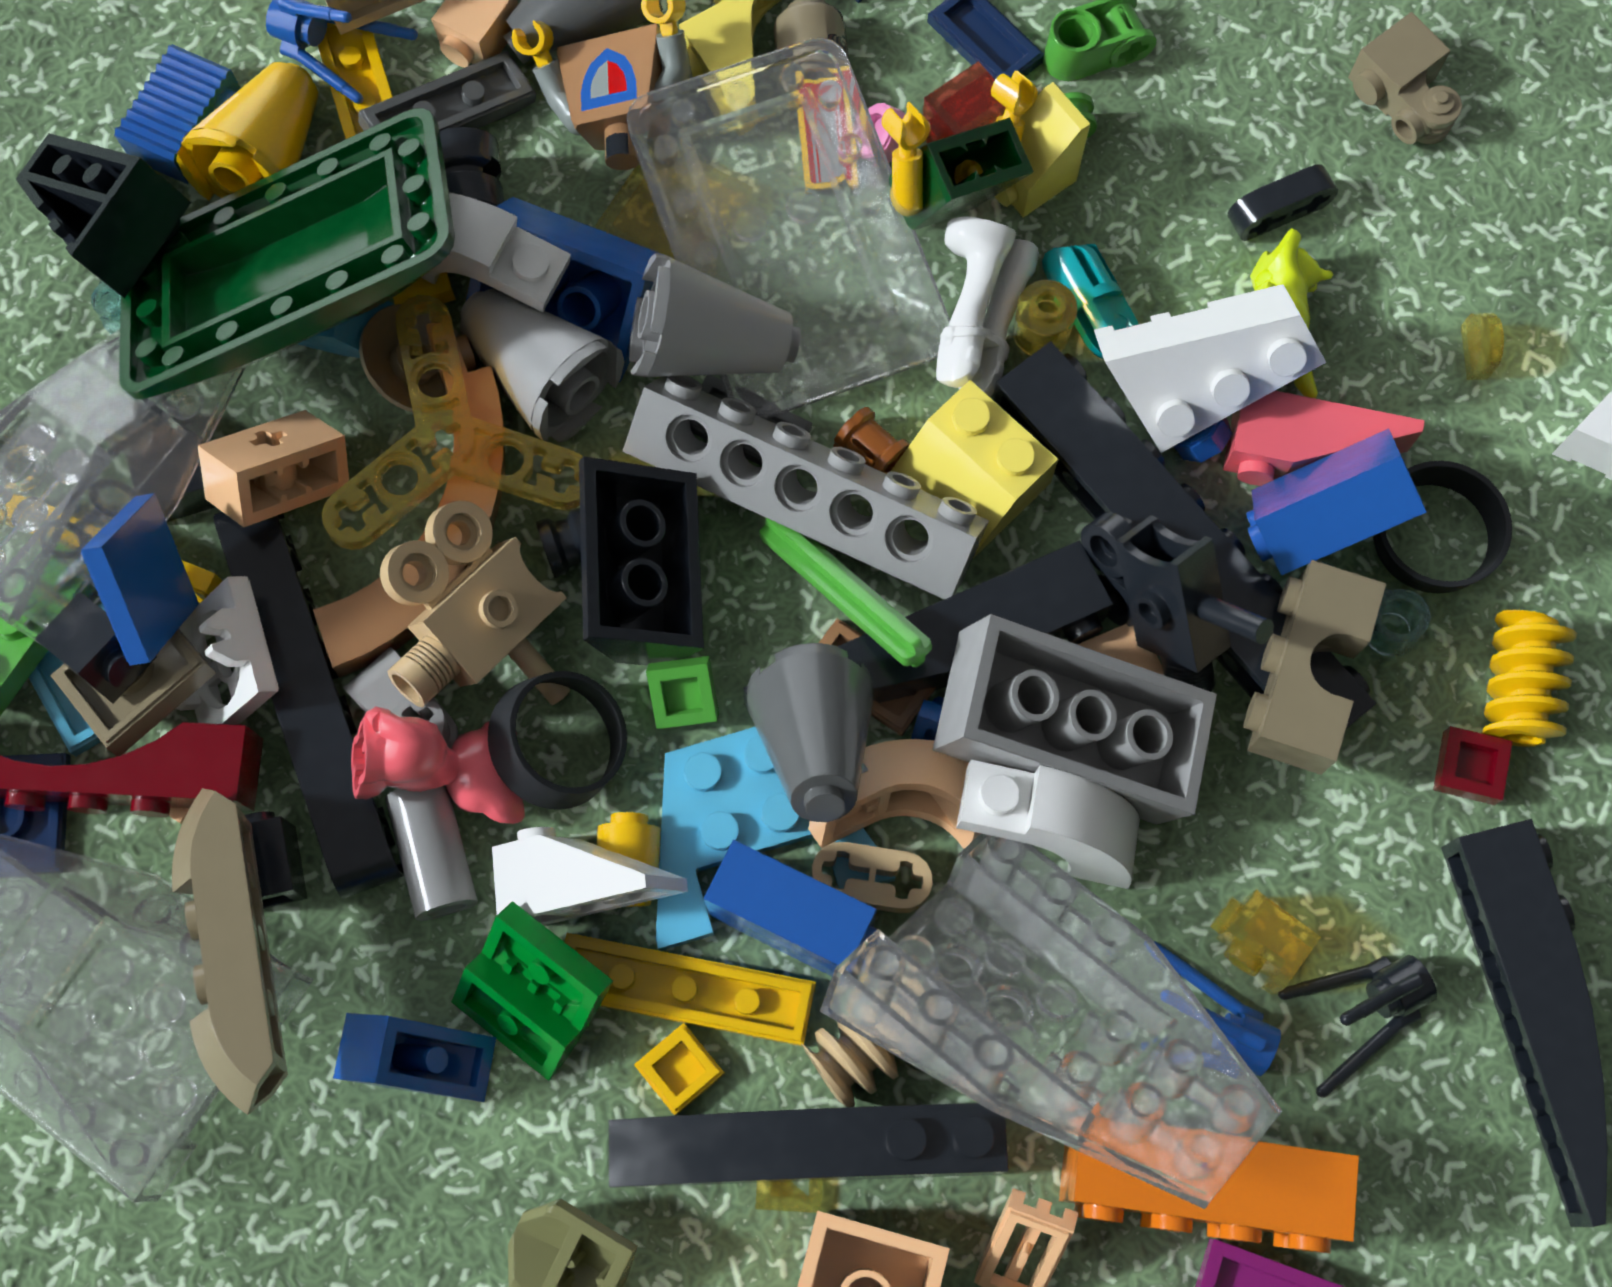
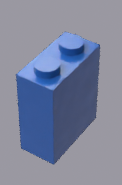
(1333, 503)
(787, 909)

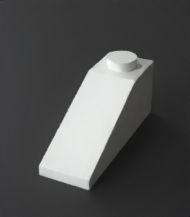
(573, 878)

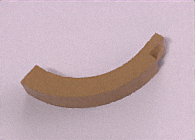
(370, 620)

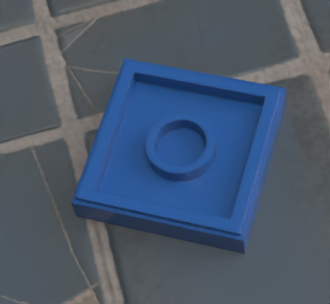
(140, 578)

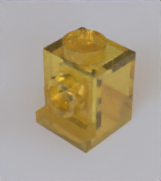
(1263, 939)

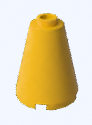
(251, 132)

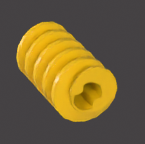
(1527, 677)

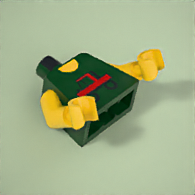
(962, 169)

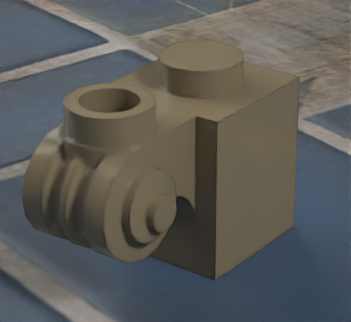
(1395, 78)

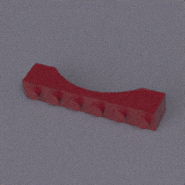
(148, 778)

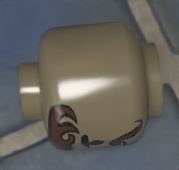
(809, 20)

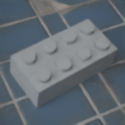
(1058, 705)

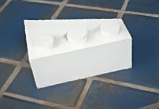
(1208, 361)

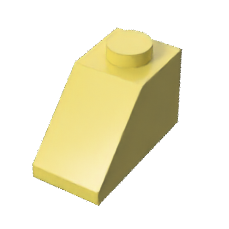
(1054, 145)

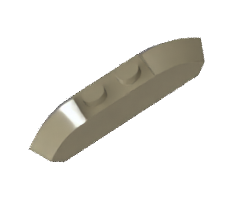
(241, 1027)

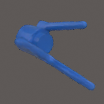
(305, 25)
(1244, 1028)

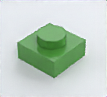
(682, 692)

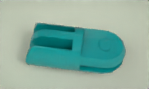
(1094, 287)

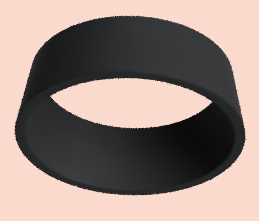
(1483, 496)
(515, 769)

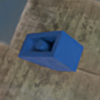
(414, 1057)

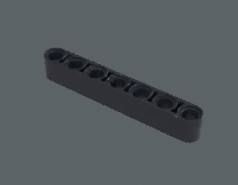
(309, 708)

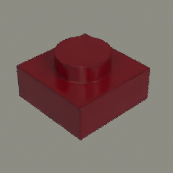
(1472, 765)

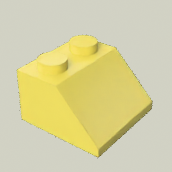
(979, 456)

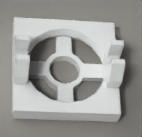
(240, 643)

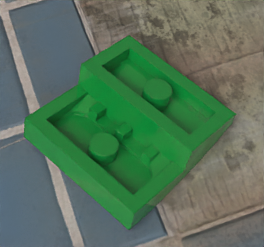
(531, 990)

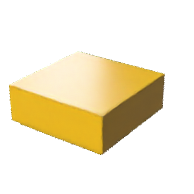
(679, 1069)

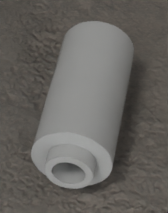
(431, 852)

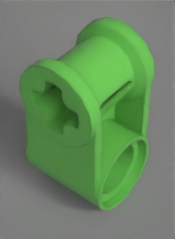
(1104, 37)

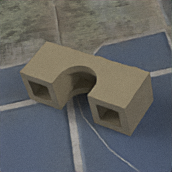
(1295, 715)

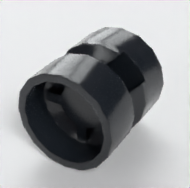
(472, 164)

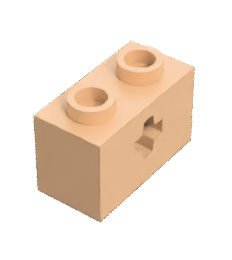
(273, 467)

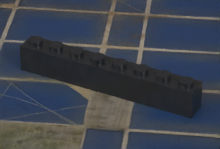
(1127, 476)

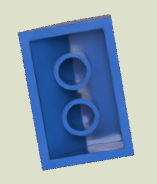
(600, 279)

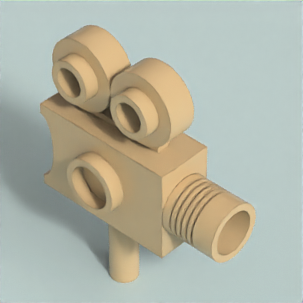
(473, 617)

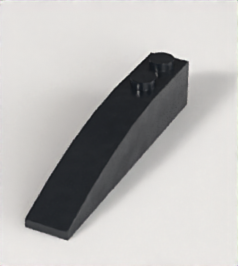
(1050, 594)
(1541, 1001)
(808, 1145)

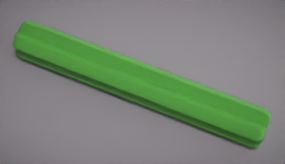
(848, 593)

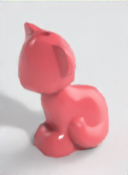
(415, 757)

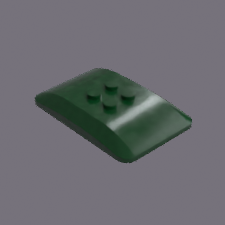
(289, 257)

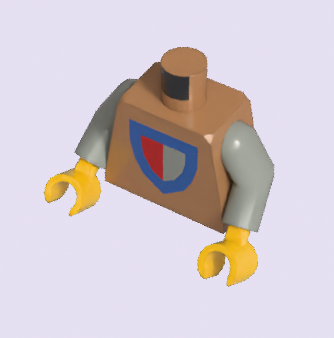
(602, 76)

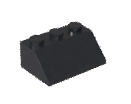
(640, 561)

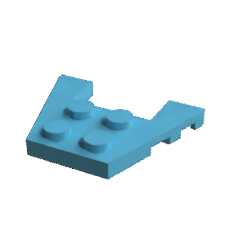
(719, 795)

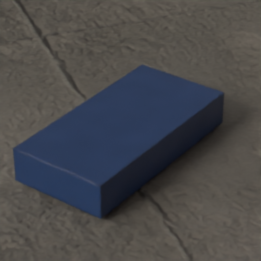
(986, 36)

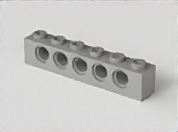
(665, 440)

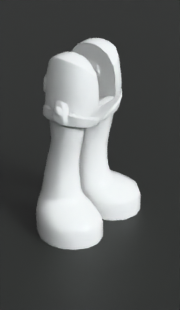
(997, 271)

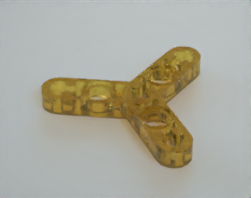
(449, 414)

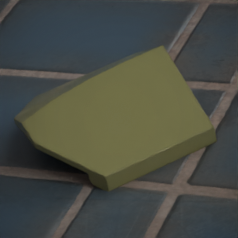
(566, 1249)

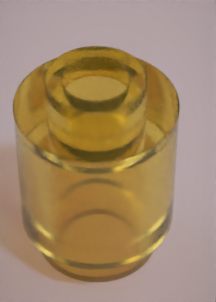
(1044, 315)

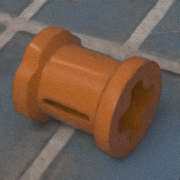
(871, 441)

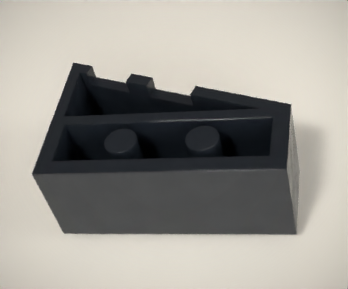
(103, 206)

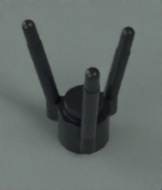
(1395, 991)

